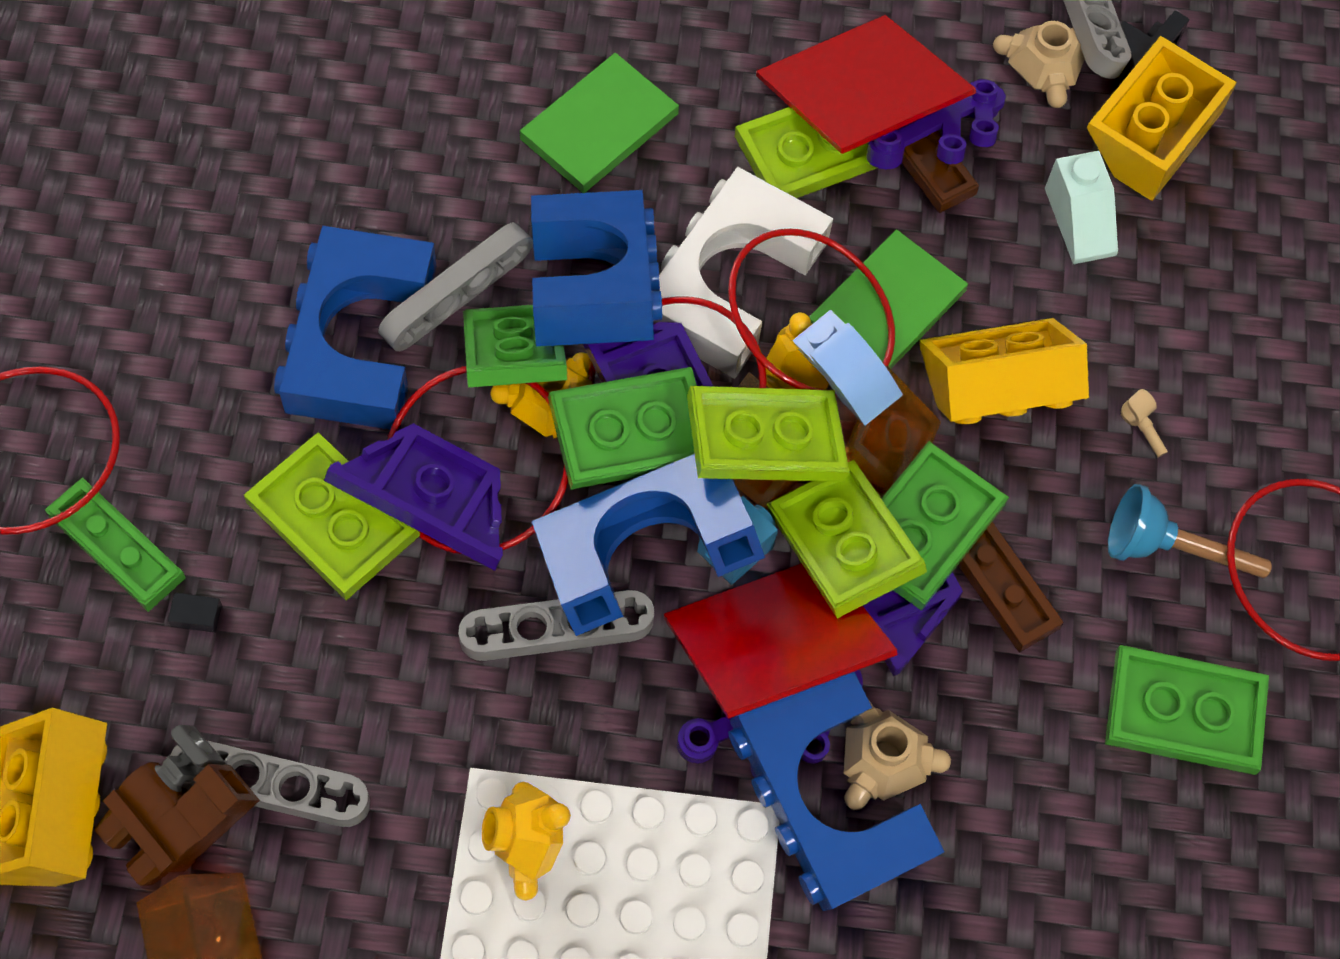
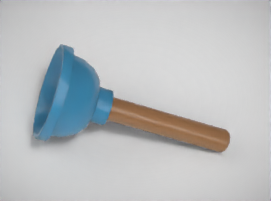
(1143, 527)

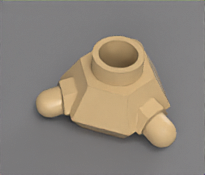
(1045, 58)
(887, 757)

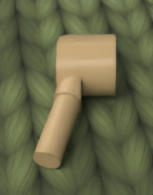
(1136, 413)

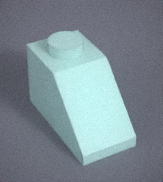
(1084, 206)

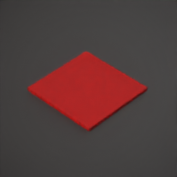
(865, 83)
(774, 640)

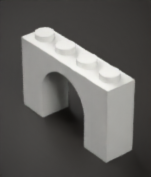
(736, 215)

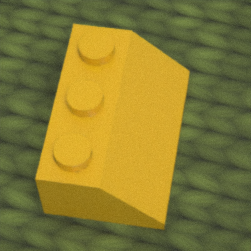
(1158, 116)
(1006, 370)
(49, 797)

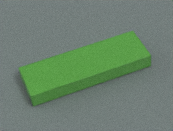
(117, 546)

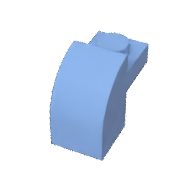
(849, 366)

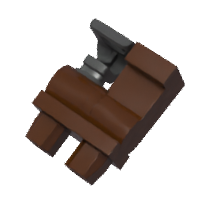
(164, 820)

